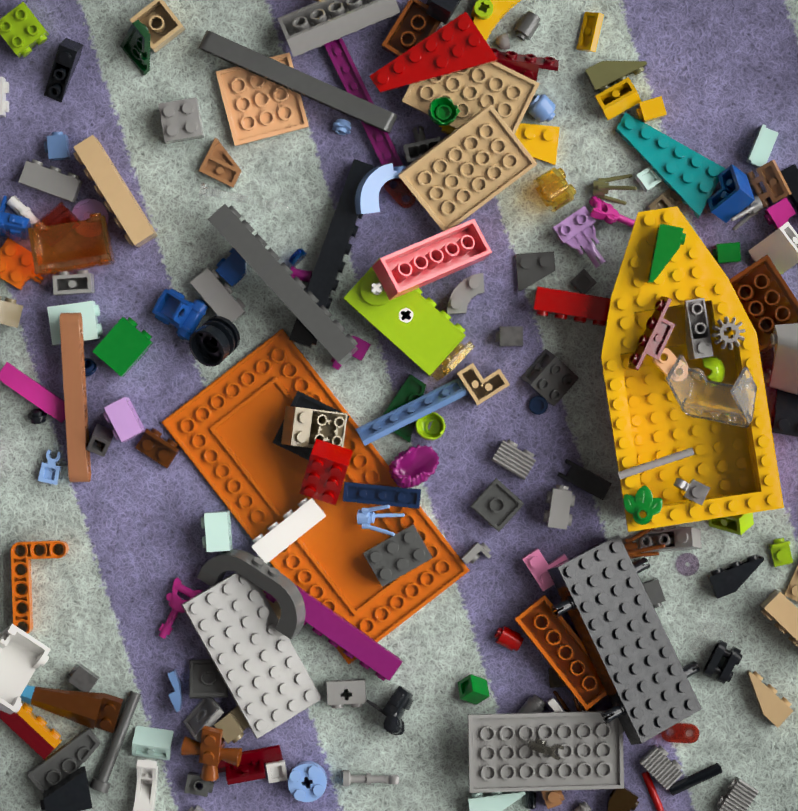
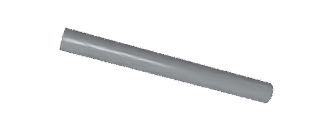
(655, 463)

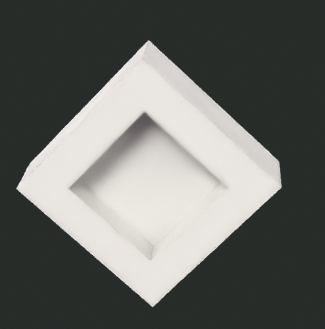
(276, 771)

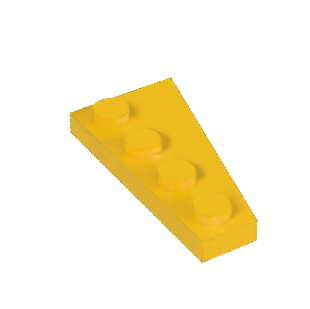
(539, 141)

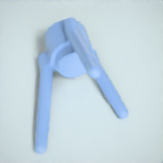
(367, 516)

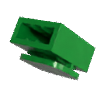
(123, 346)

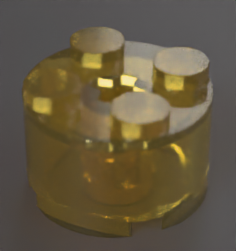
(554, 189)

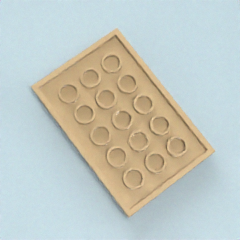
(475, 89)
(467, 168)

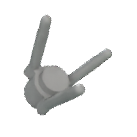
(751, 210)

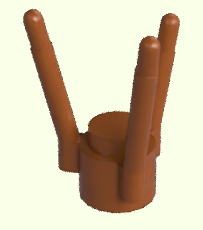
(632, 548)

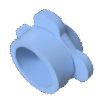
(342, 127)

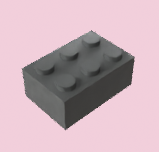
(397, 555)

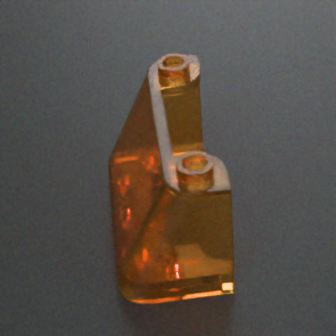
(71, 245)

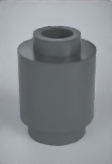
(527, 26)

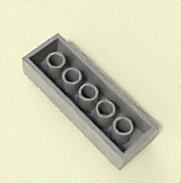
(331, 20)

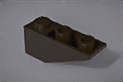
(622, 800)

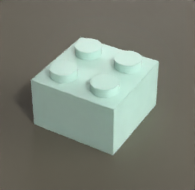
(217, 531)

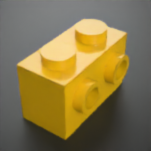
(618, 98)

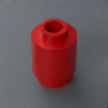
(508, 638)

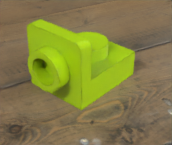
(780, 552)

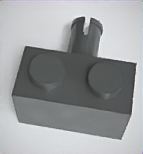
(419, 147)

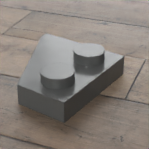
(533, 267)

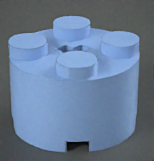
(301, 790)

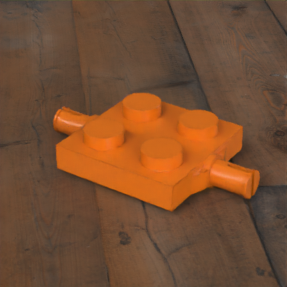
(17, 265)

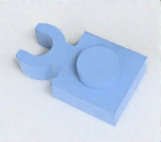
(50, 471)

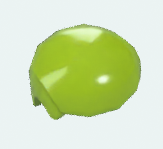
(716, 367)
(436, 430)

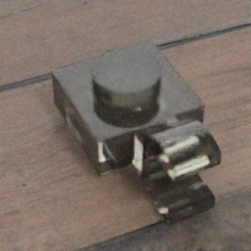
(540, 746)

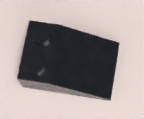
(785, 414)

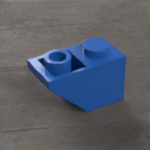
(232, 268)

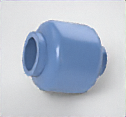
(541, 108)

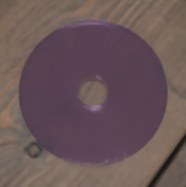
(683, 569)

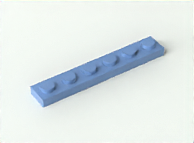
(411, 411)

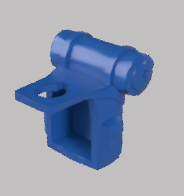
(13, 225)
(182, 314)

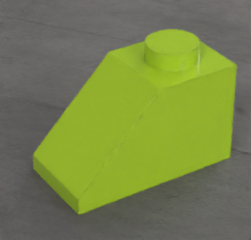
(735, 524)

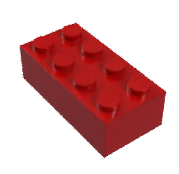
(571, 304)

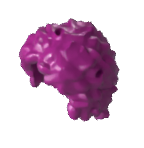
(413, 466)

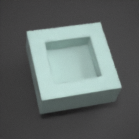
(648, 179)

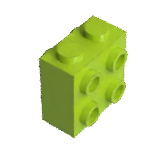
(22, 30)

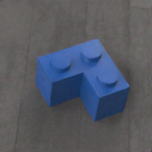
(733, 195)

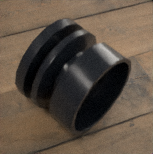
(214, 341)

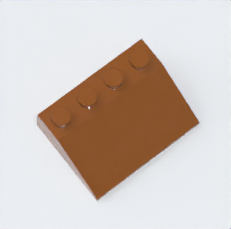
(765, 299)

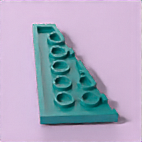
(678, 166)

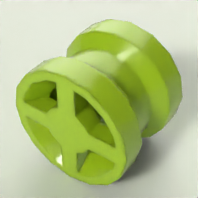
(482, 11)

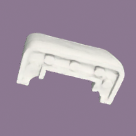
(18, 660)

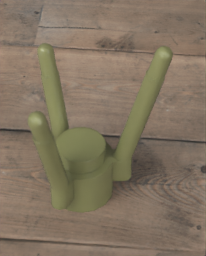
(601, 188)

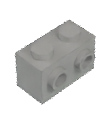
(73, 283)

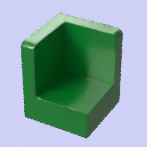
(473, 689)

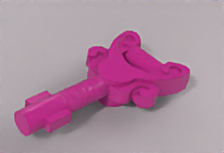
(606, 212)
(175, 604)

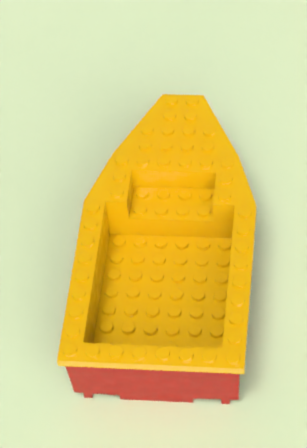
(643, 411)

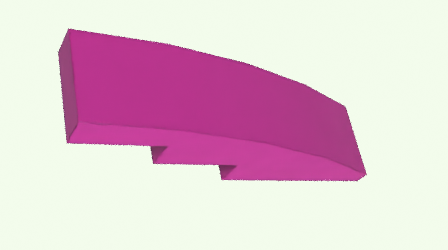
(33, 391)

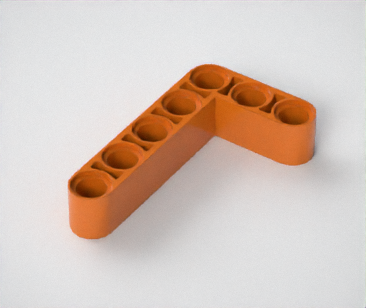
(16, 559)

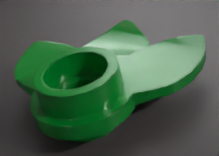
(642, 502)

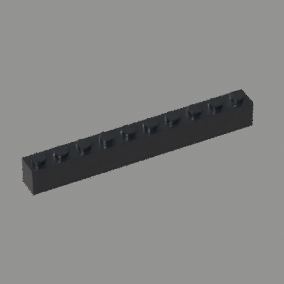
(333, 250)

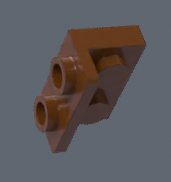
(158, 448)

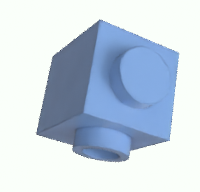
(57, 146)

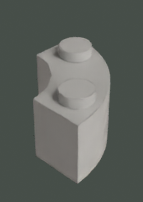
(464, 293)

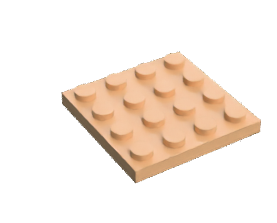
(259, 106)

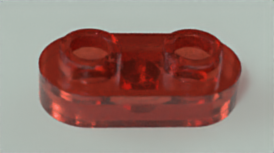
(399, 191)
(679, 734)

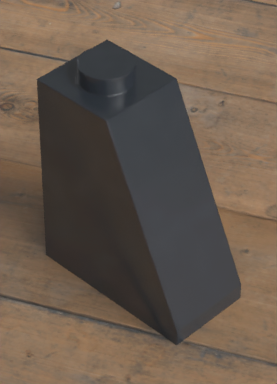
(68, 794)

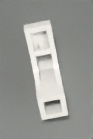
(146, 785)

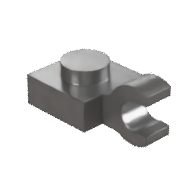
(694, 490)

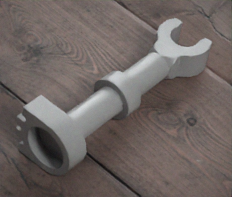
(368, 778)

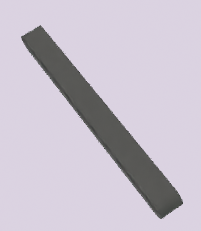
(298, 81)

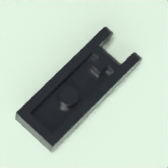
(586, 480)

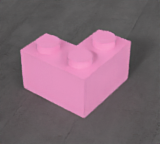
(539, 567)

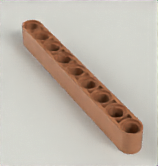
(75, 397)

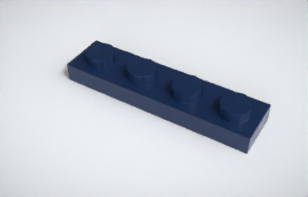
(381, 495)

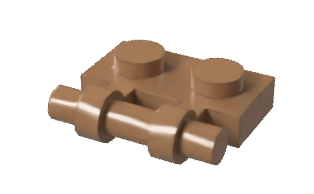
(773, 182)

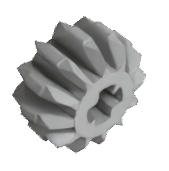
(732, 327)

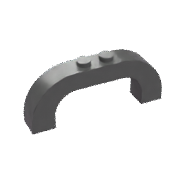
(265, 577)

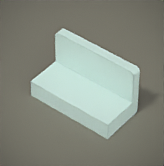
(762, 146)
(152, 743)

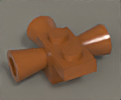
(211, 752)

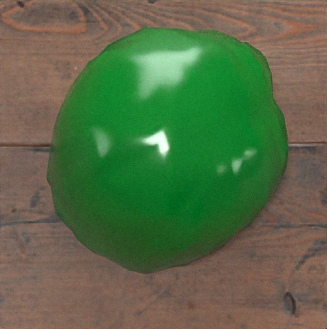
(443, 111)

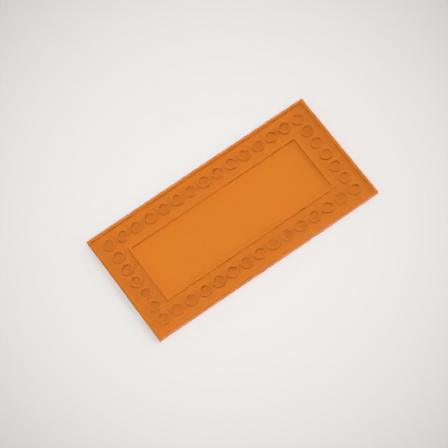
(230, 439)

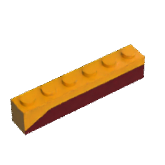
(32, 730)

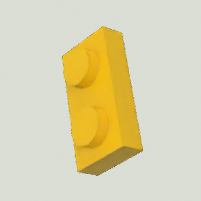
(590, 32)

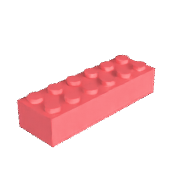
(431, 259)

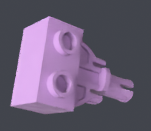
(577, 232)

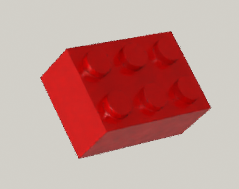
(326, 471)

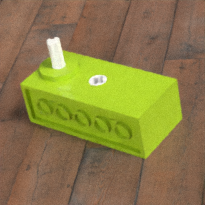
(424, 338)

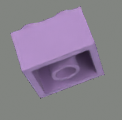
(124, 419)

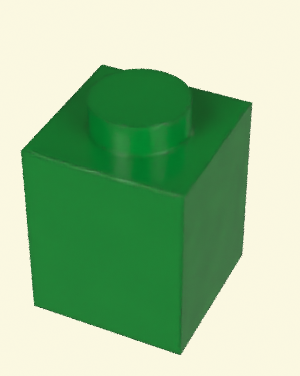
(727, 253)

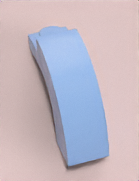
(368, 189)

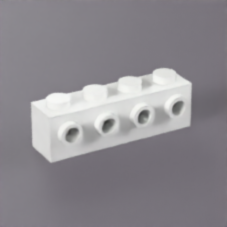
(289, 530)

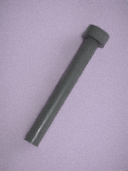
(101, 782)

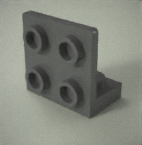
(550, 377)

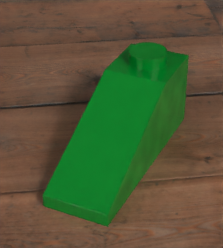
(666, 245)

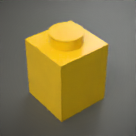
(651, 109)

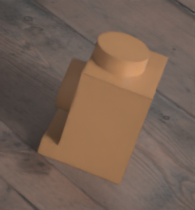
(553, 798)

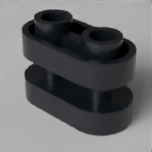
(724, 673)

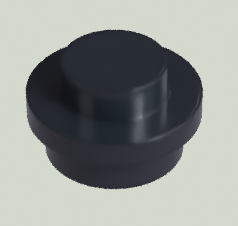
(37, 416)

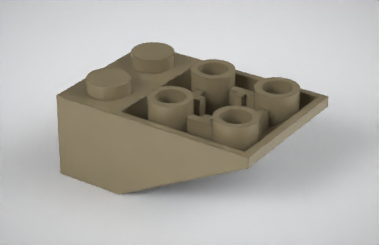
(305, 425)

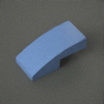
(175, 696)

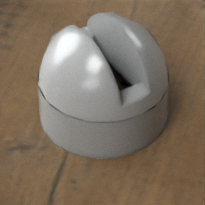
(503, 41)

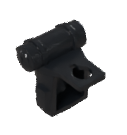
(394, 710)

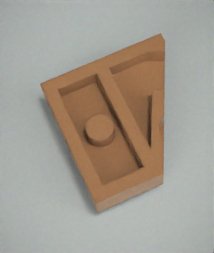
(220, 165)

